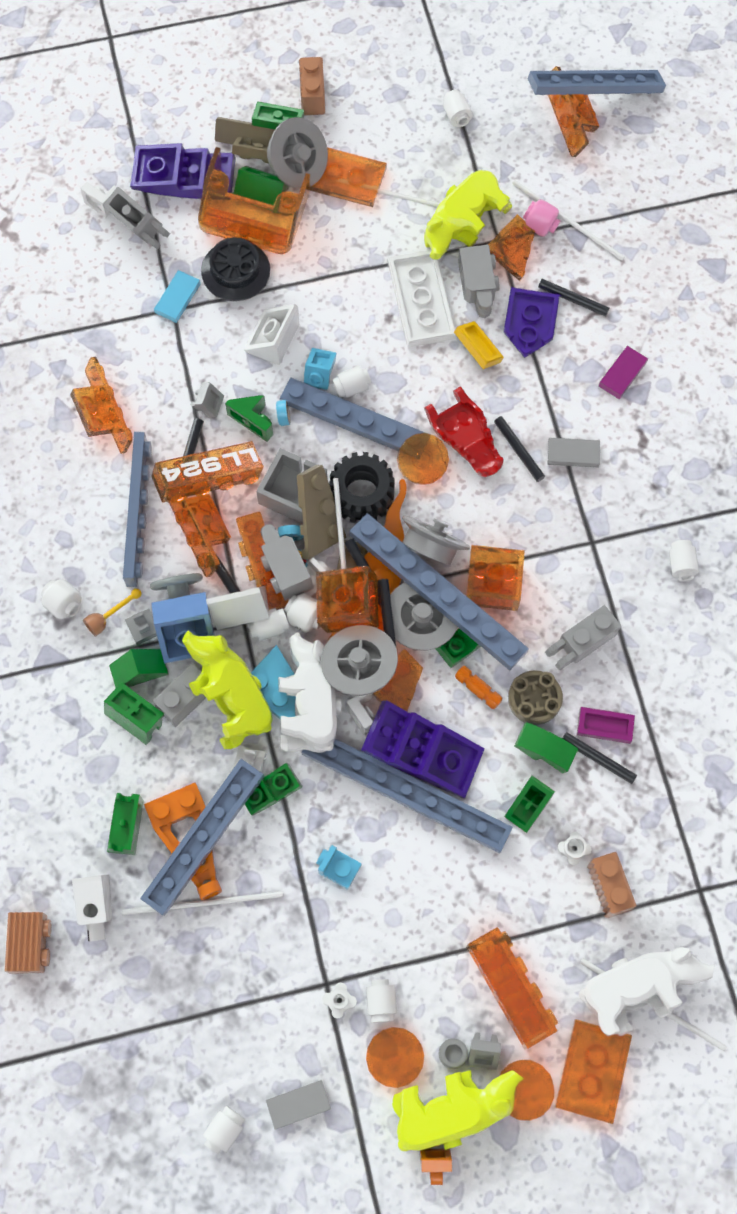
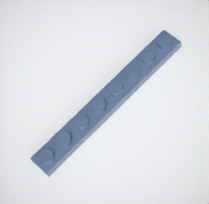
(439, 592)
(414, 794)

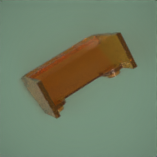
(237, 216)

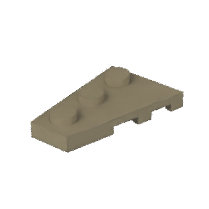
(318, 512)

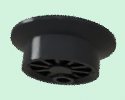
(235, 269)

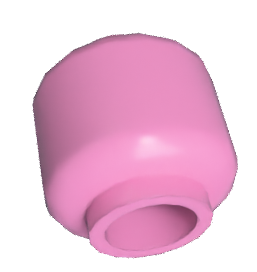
(542, 217)

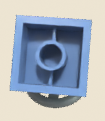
(180, 614)

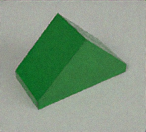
(138, 667)
(529, 804)

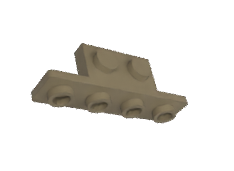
(246, 139)

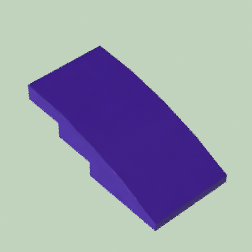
(175, 170)
(423, 749)

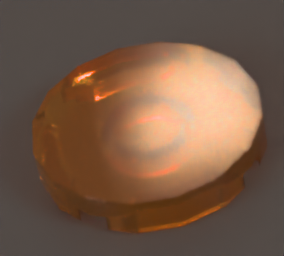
(422, 458)
(395, 1057)
(534, 1092)

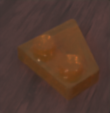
(513, 246)
(403, 683)

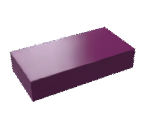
(623, 372)
(605, 725)

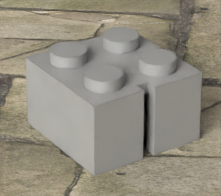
(279, 486)

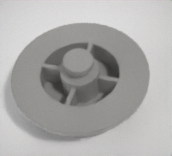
(297, 149)
(432, 540)
(418, 622)
(359, 660)

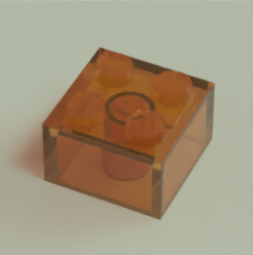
(495, 577)
(347, 598)

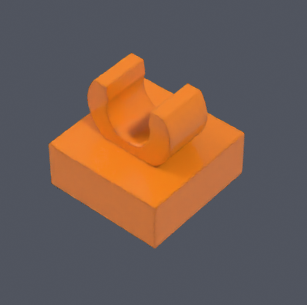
(436, 1162)

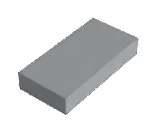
(573, 452)
(298, 1104)

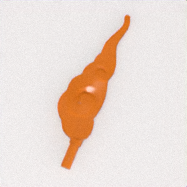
(393, 525)

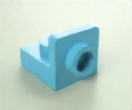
(319, 368)
(338, 867)

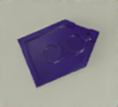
(530, 319)

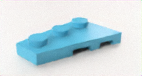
(267, 672)

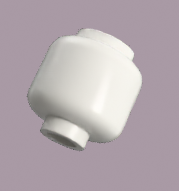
(61, 599)
(302, 612)

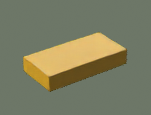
(478, 344)

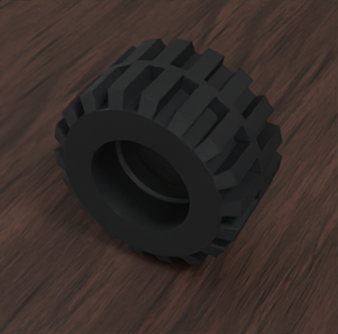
(367, 469)

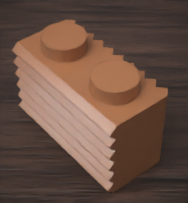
(312, 85)
(611, 885)
(27, 942)

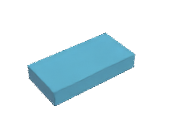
(177, 296)

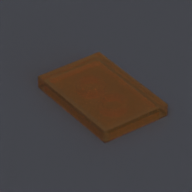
(351, 177)
(593, 1072)

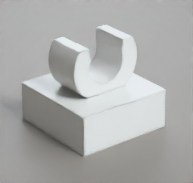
(251, 756)

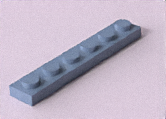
(596, 82)
(346, 414)
(136, 518)
(202, 837)

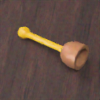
(97, 622)

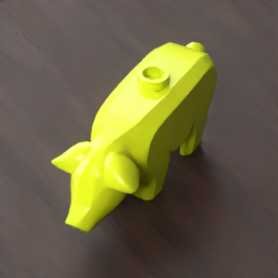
(462, 210)
(231, 686)
(456, 1115)

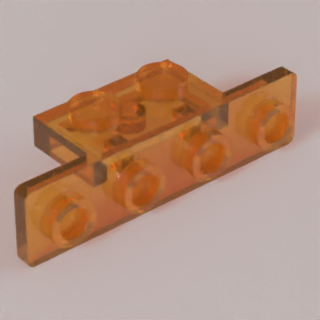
(574, 118)
(99, 408)
(202, 529)
(250, 546)

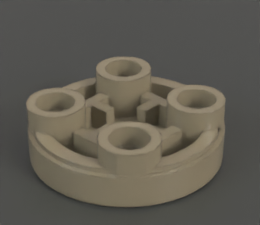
(535, 697)

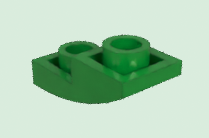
(457, 648)
(546, 746)
(273, 789)

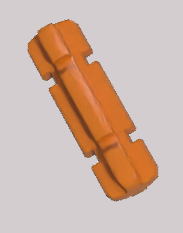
(478, 687)

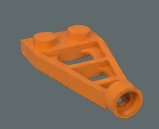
(176, 807)

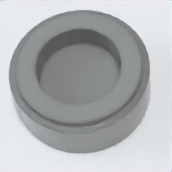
(453, 1053)

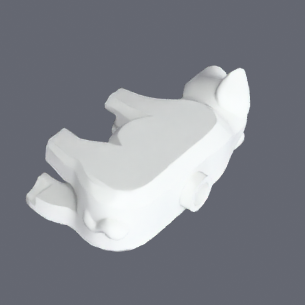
(315, 701)
(642, 982)

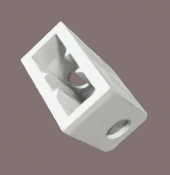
(93, 891)

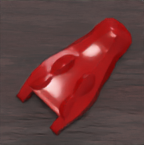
(467, 432)

